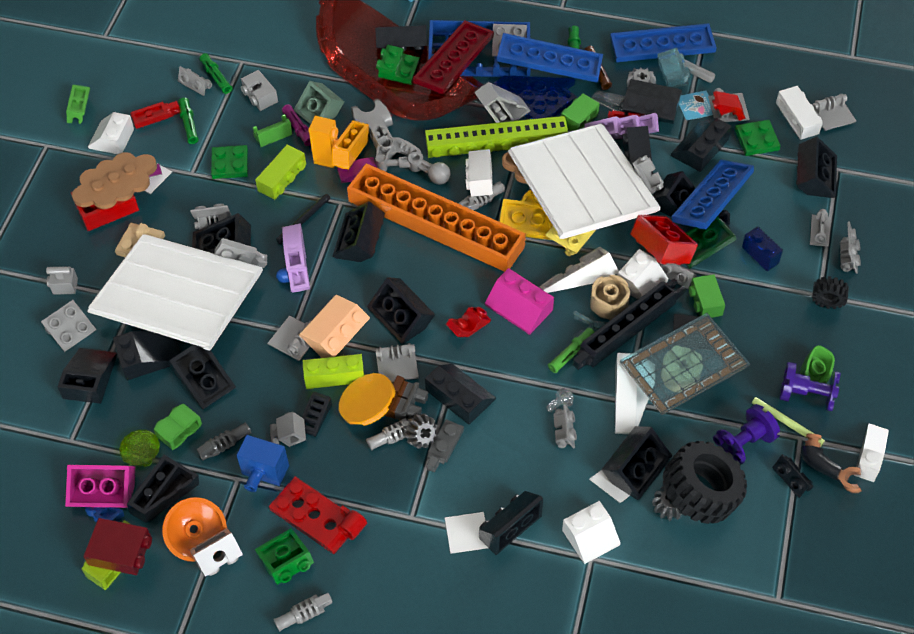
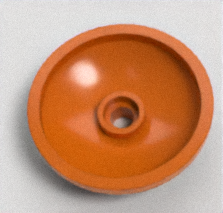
(182, 516)

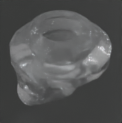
(563, 397)

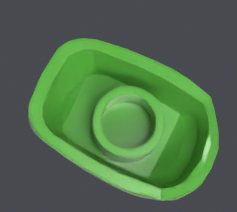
(818, 364)

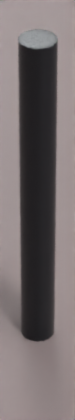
(303, 218)

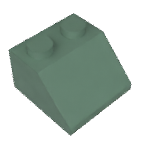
(318, 101)

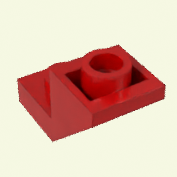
(728, 103)
(469, 323)

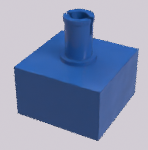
(262, 462)

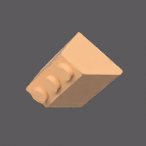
(334, 326)

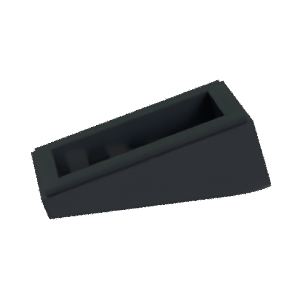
(319, 402)

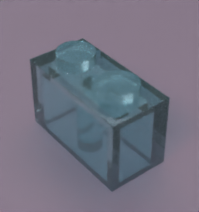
(673, 68)

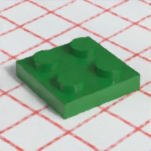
(757, 137)
(229, 162)

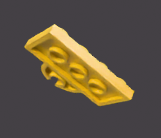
(526, 216)

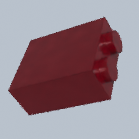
(118, 546)

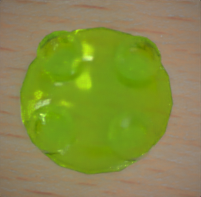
(139, 447)

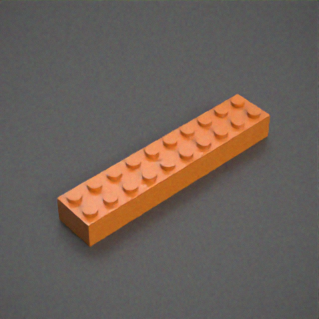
(438, 217)

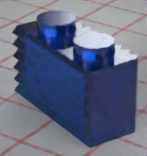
(762, 248)

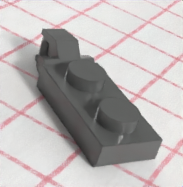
(444, 444)

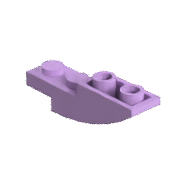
(295, 258)

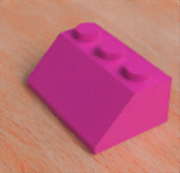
(519, 301)
(99, 485)

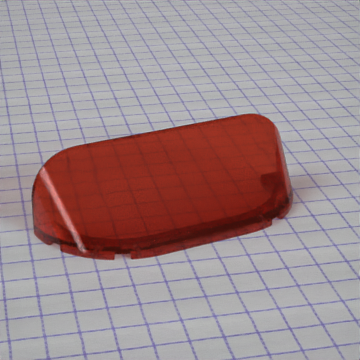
(349, 43)

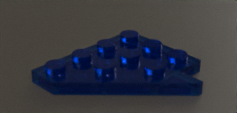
(542, 95)

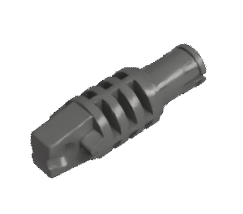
(223, 441)

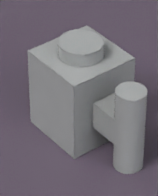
(62, 280)
(288, 429)

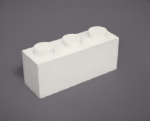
(799, 112)
(479, 173)

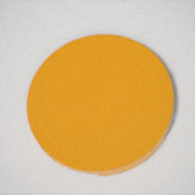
(366, 399)

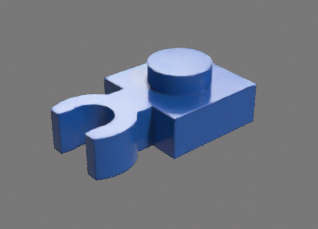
(108, 513)

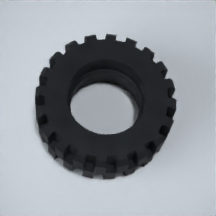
(693, 496)

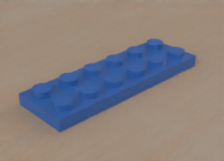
(648, 43)
(550, 57)
(713, 194)

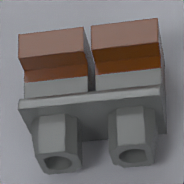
(406, 395)

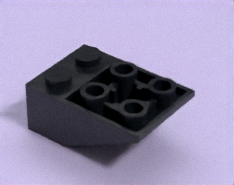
(87, 375)

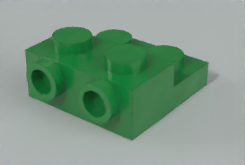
(397, 65)
(285, 556)

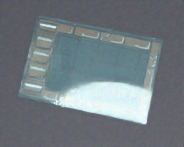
(684, 363)

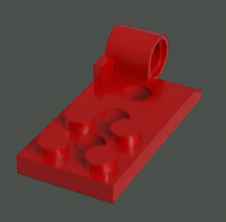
(347, 522)

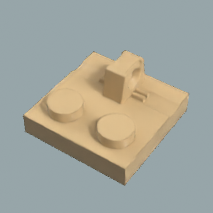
(132, 235)

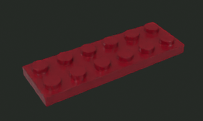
(453, 57)

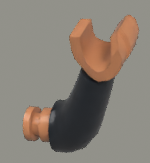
(815, 458)

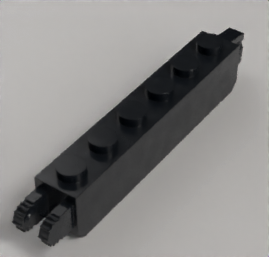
(627, 324)

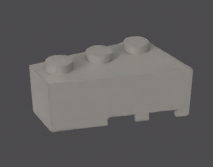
(501, 103)

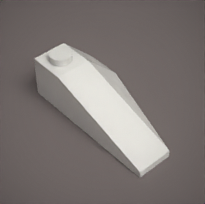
(591, 266)
(629, 399)

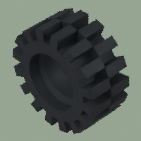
(830, 292)

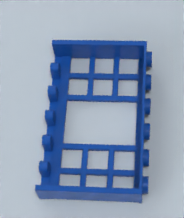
(447, 28)

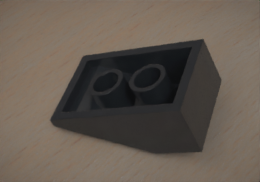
(231, 228)
(144, 352)
(201, 375)

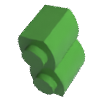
(177, 426)

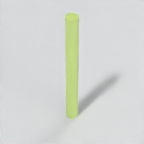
(784, 419)

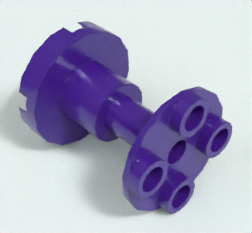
(802, 384)
(758, 426)

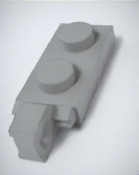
(240, 252)

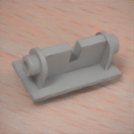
(193, 80)
(643, 167)
(820, 229)
(678, 272)
(567, 434)

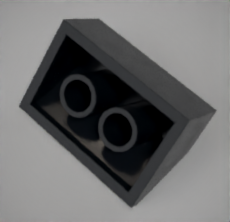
(401, 37)
(652, 98)
(702, 143)
(816, 169)
(359, 233)
(400, 309)
(458, 392)
(637, 461)
(511, 521)

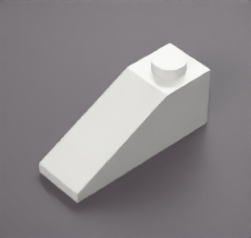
(872, 452)

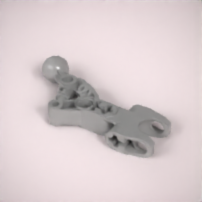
(388, 146)

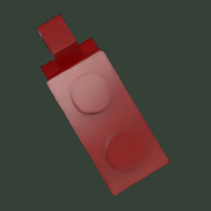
(154, 113)

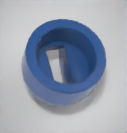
(282, 275)

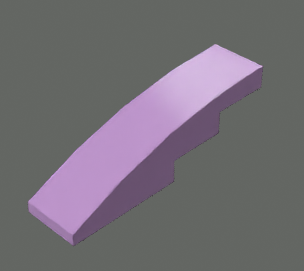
(617, 126)

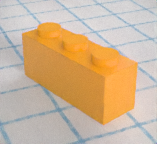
(323, 137)
(350, 144)

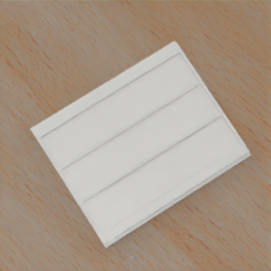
(583, 180)
(176, 291)

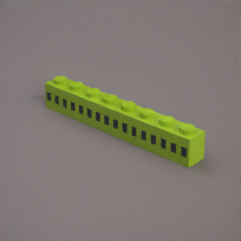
(491, 136)

